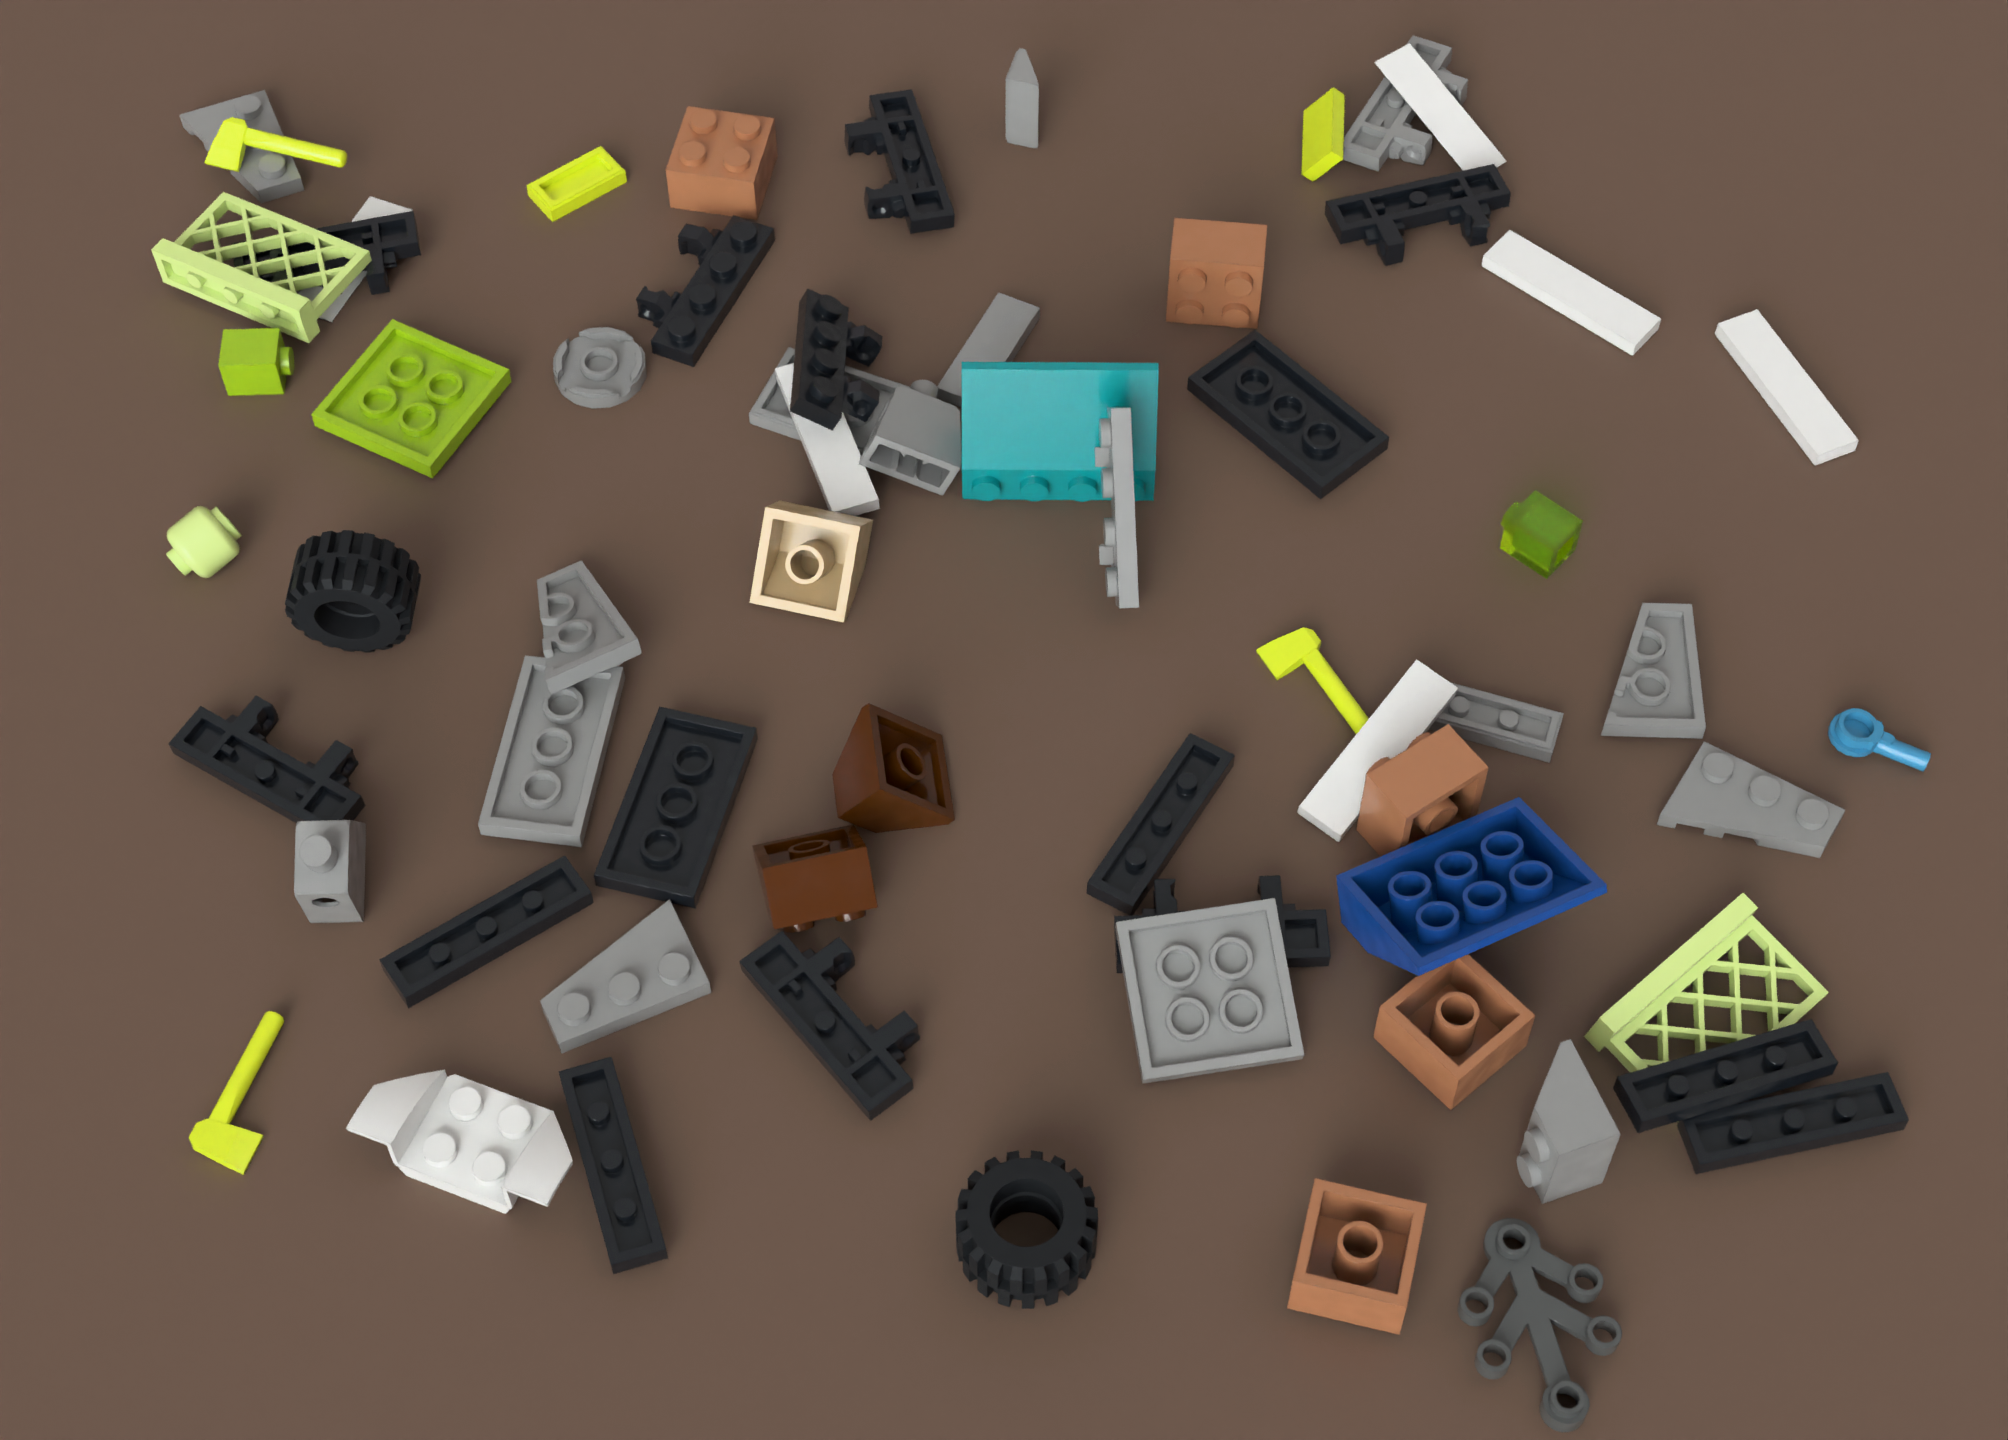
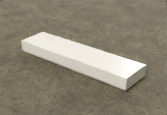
(1571, 292)
(1786, 387)
(833, 458)
(1389, 731)

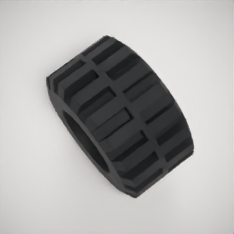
(353, 591)
(1034, 1188)

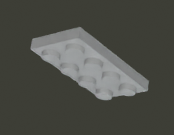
(551, 757)

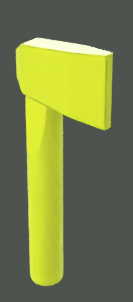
(234, 135)
(1303, 647)
(215, 1136)

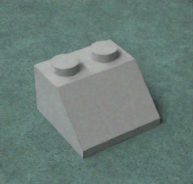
(1568, 1131)

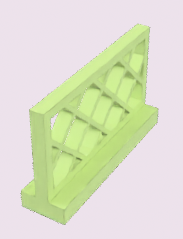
(241, 287)
(1687, 967)

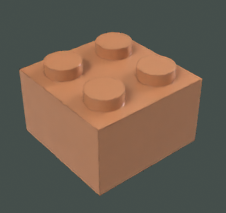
(722, 162)
(1216, 273)
(1420, 791)
(1453, 1028)
(1357, 1256)

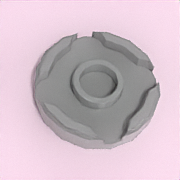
(599, 368)

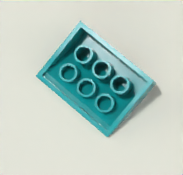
(1037, 427)

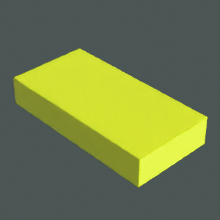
(1323, 134)
(576, 183)

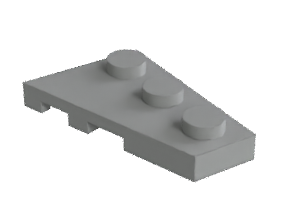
(262, 172)
(580, 628)
(1659, 678)
(1745, 801)
(627, 982)

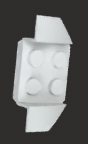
(466, 1138)

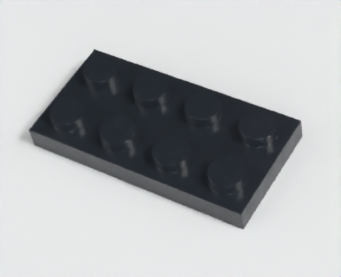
(1288, 413)
(676, 807)

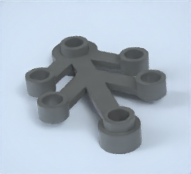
(1537, 1312)

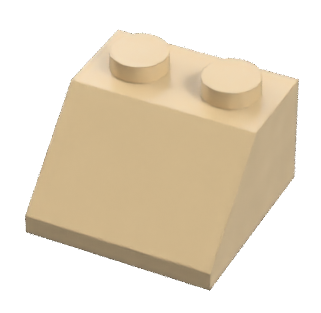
(810, 560)

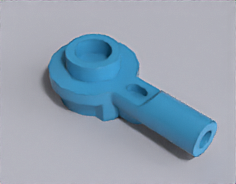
(1859, 734)

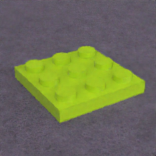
(412, 398)

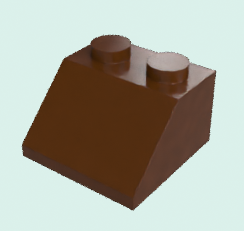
(815, 878)

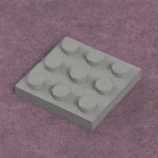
(1209, 990)

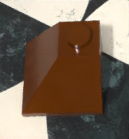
(892, 775)

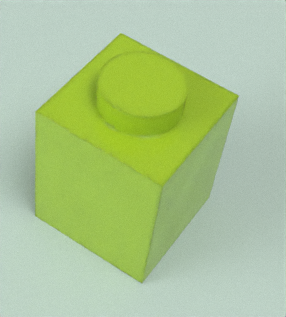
(255, 361)

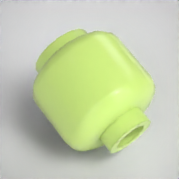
(203, 542)

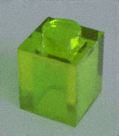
(1540, 533)

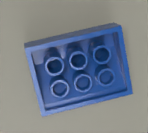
(1463, 888)

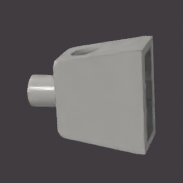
(916, 438)
(332, 867)

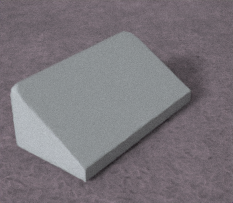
(1022, 102)

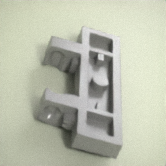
(1385, 121)
(1118, 484)

